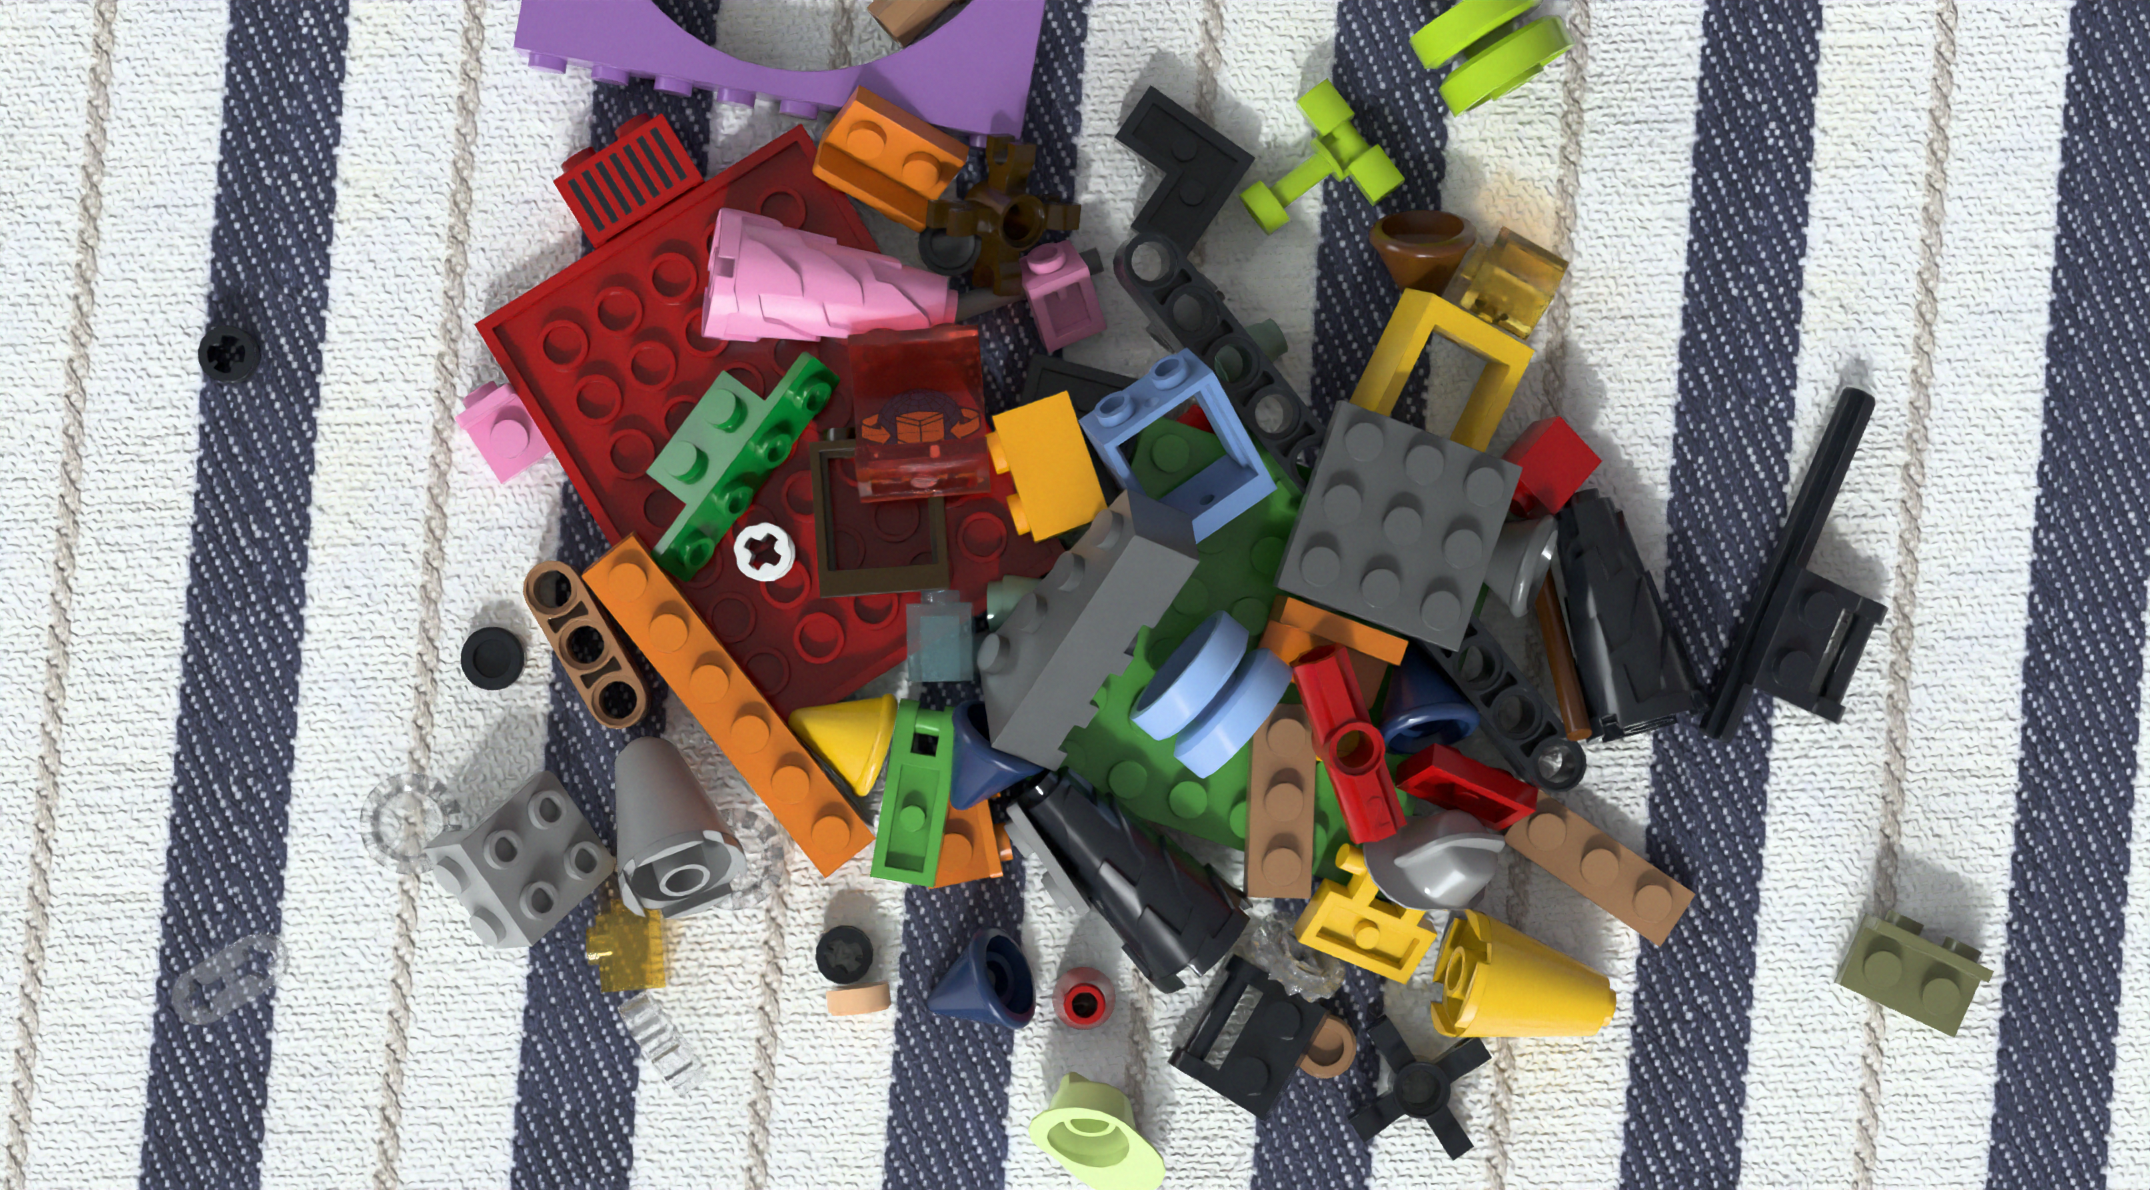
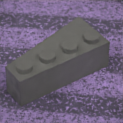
(1082, 625)

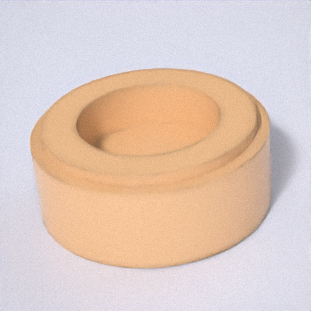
(858, 998)

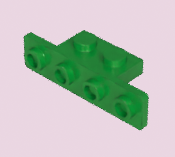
(728, 454)

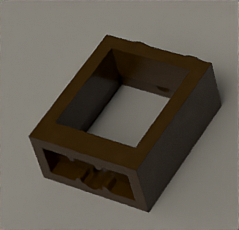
(840, 444)

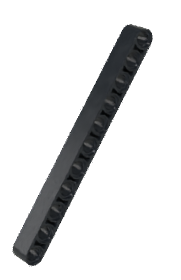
(1280, 449)

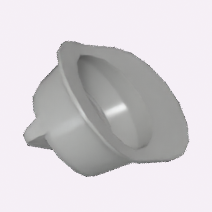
(1435, 861)

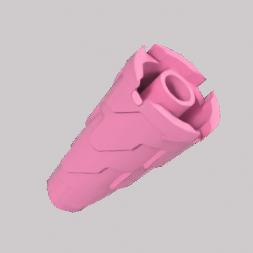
(806, 286)

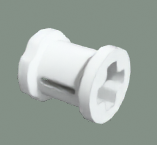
(746, 557)

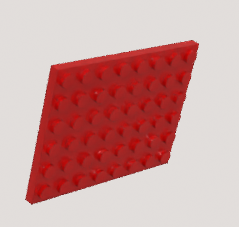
(619, 362)

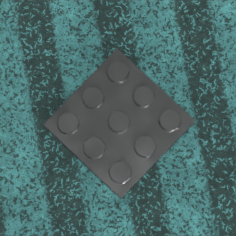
(1397, 526)

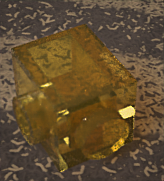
(1511, 282)
(629, 948)

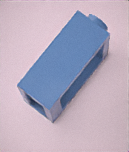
(1227, 485)

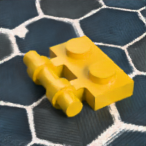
(1362, 928)

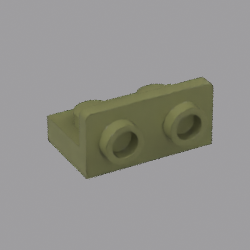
(1911, 973)

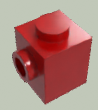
(1553, 467)

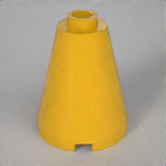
(1514, 985)

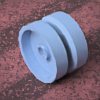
(1211, 694)

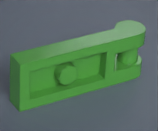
(915, 798)

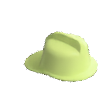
(1096, 1137)

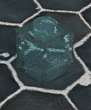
(941, 638)

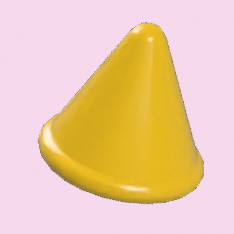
(849, 737)

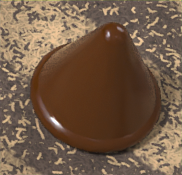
(1422, 247)

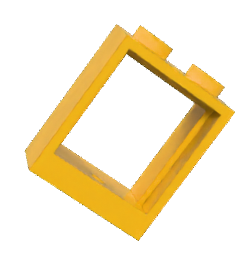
(1403, 341)

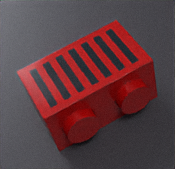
(627, 178)

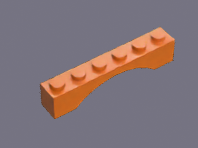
(729, 704)

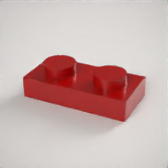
(1458, 782)

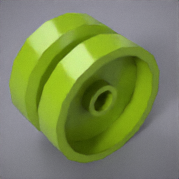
(1495, 47)

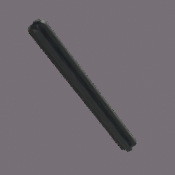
(1793, 548)

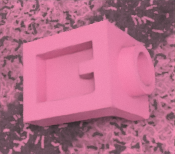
(1060, 295)
(502, 430)

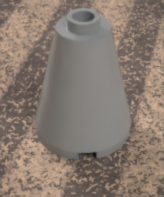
(670, 835)

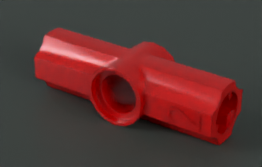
(1333, 709)

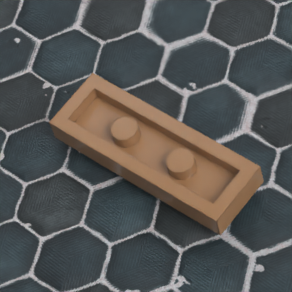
(1280, 806)
(1600, 868)

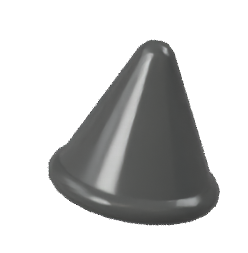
(1522, 561)

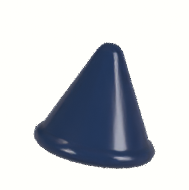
(1423, 708)
(977, 767)
(987, 983)

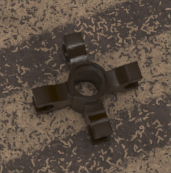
(1003, 214)

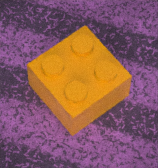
(1048, 468)

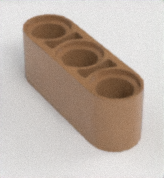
(560, 627)

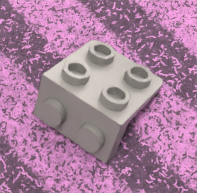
(522, 863)

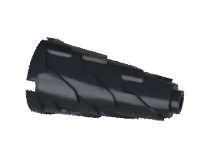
(1620, 633)
(1141, 882)

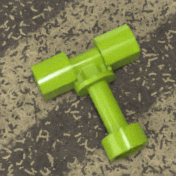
(1337, 152)

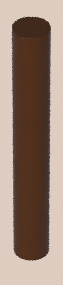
(1562, 661)

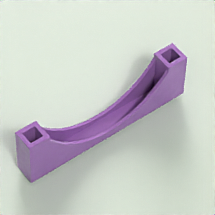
(960, 79)

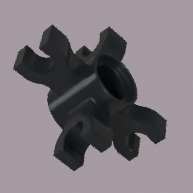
(1446, 1068)

